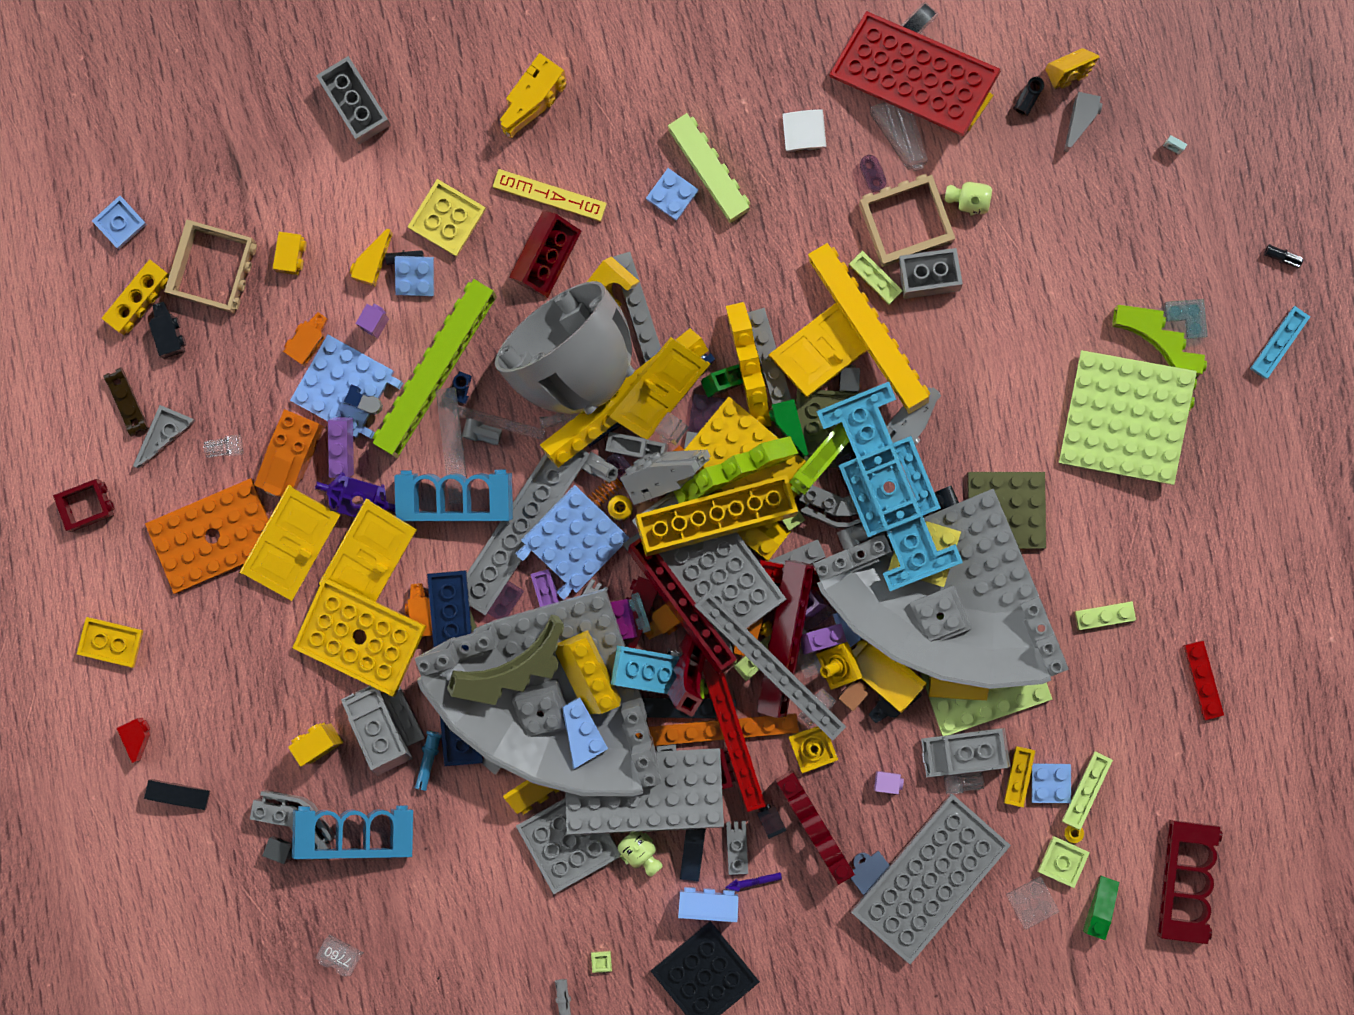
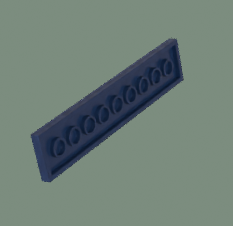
(451, 619)

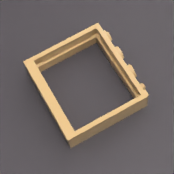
(920, 247)
(182, 257)

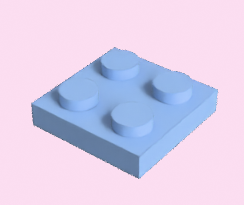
(672, 194)
(119, 222)
(414, 276)
(1051, 783)

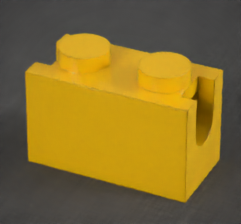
(289, 253)

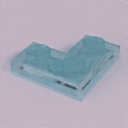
(1192, 312)
(637, 605)

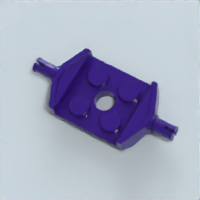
(345, 488)

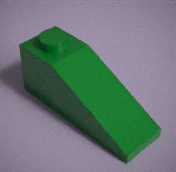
(722, 380)
(788, 422)
(1101, 908)

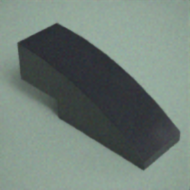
(177, 794)

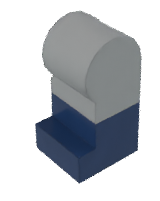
(368, 404)

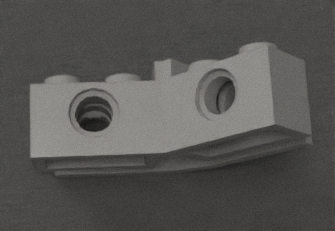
(830, 504)
(283, 814)

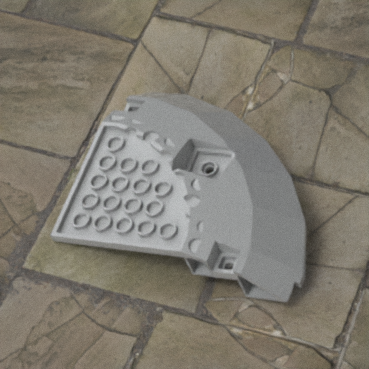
(986, 603)
(514, 733)

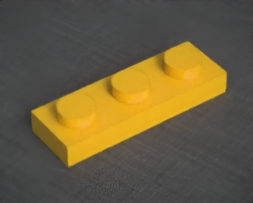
(1019, 776)

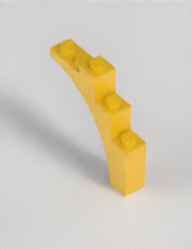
(748, 362)

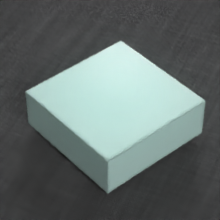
(1175, 145)

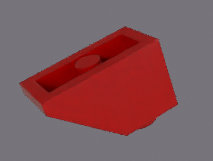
(135, 738)

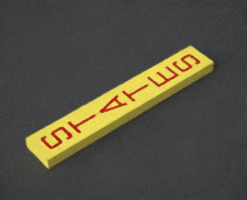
(549, 195)

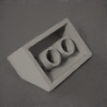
(930, 273)

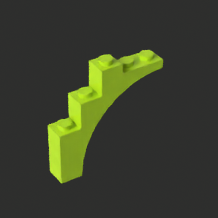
(1149, 325)
(820, 460)
(736, 467)

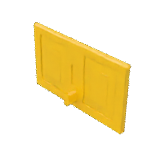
(819, 351)
(658, 388)
(290, 543)
(370, 551)

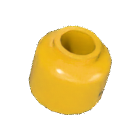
(615, 502)

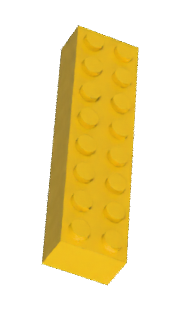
(716, 515)

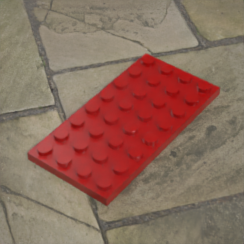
(915, 73)

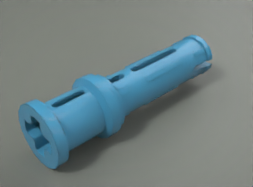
(430, 750)

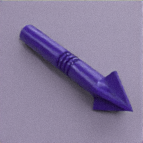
(737, 885)

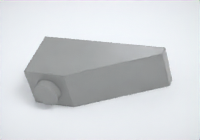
(1083, 113)

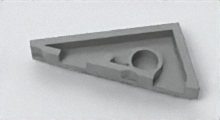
(164, 429)

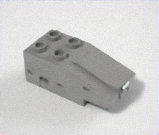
(912, 424)
(662, 473)
(376, 730)
(965, 752)

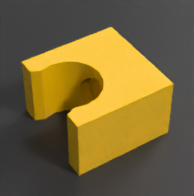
(613, 272)

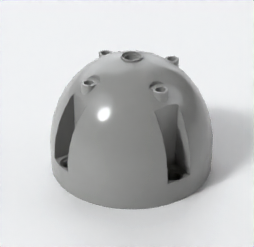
(569, 351)

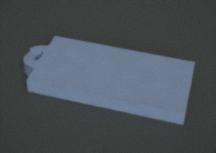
(869, 870)

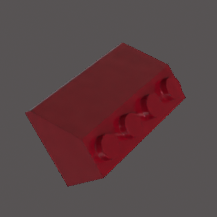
(545, 253)

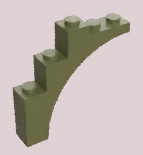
(515, 675)

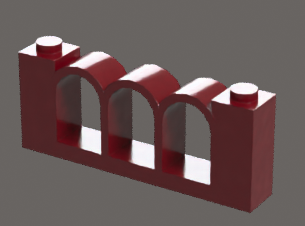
(815, 827)
(1178, 929)

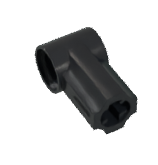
(1028, 96)

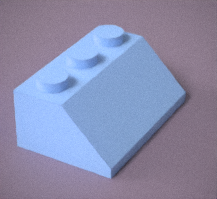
(708, 905)

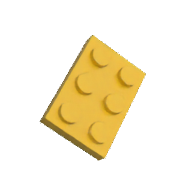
(110, 642)

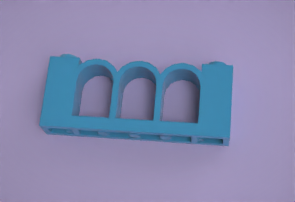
(408, 497)
(400, 834)

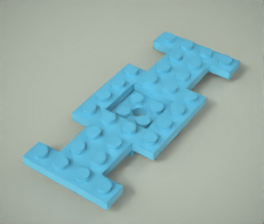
(878, 463)

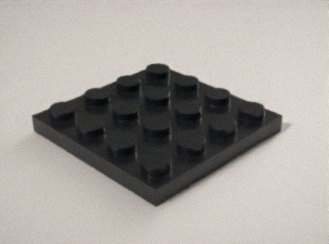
(705, 973)

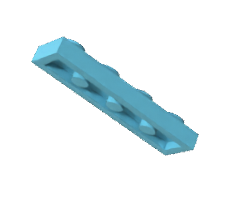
(1280, 342)

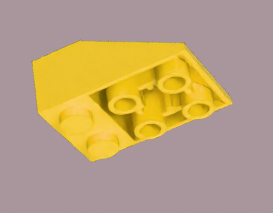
(1071, 67)

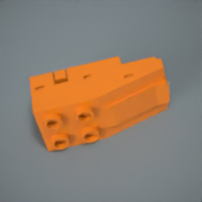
(288, 453)

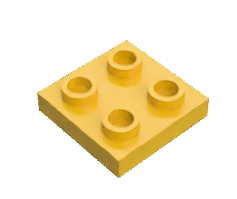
(838, 665)
(812, 749)

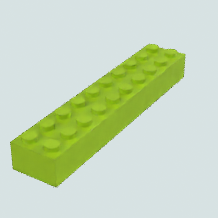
(435, 368)

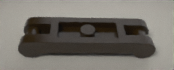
(126, 401)

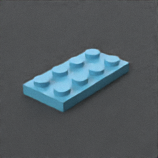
(643, 670)

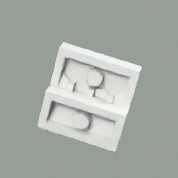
(804, 130)

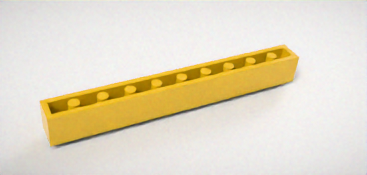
(868, 328)
(586, 428)

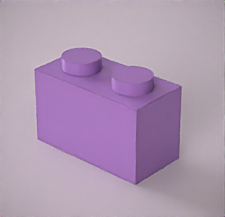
(372, 320)
(822, 639)

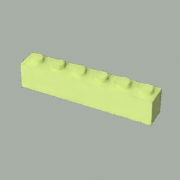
(708, 167)

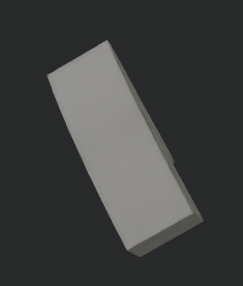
(633, 446)

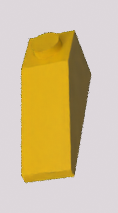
(370, 262)

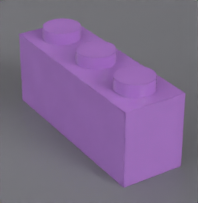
(340, 446)

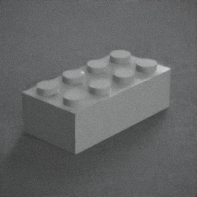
(353, 100)

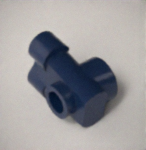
(462, 390)

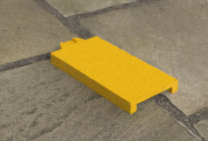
(887, 677)

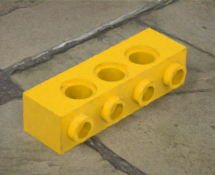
(126, 300)

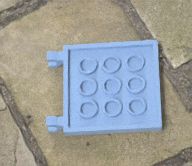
(330, 378)
(573, 540)

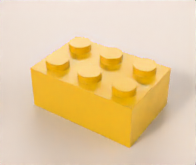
(315, 744)

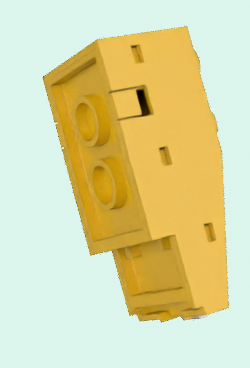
(532, 94)

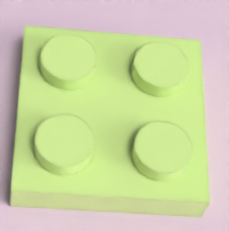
(1063, 861)

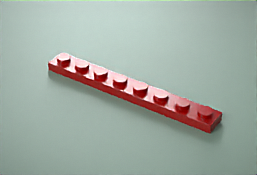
(734, 738)

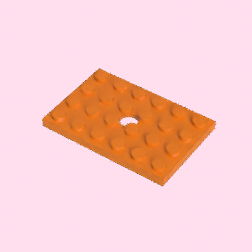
(182, 540)

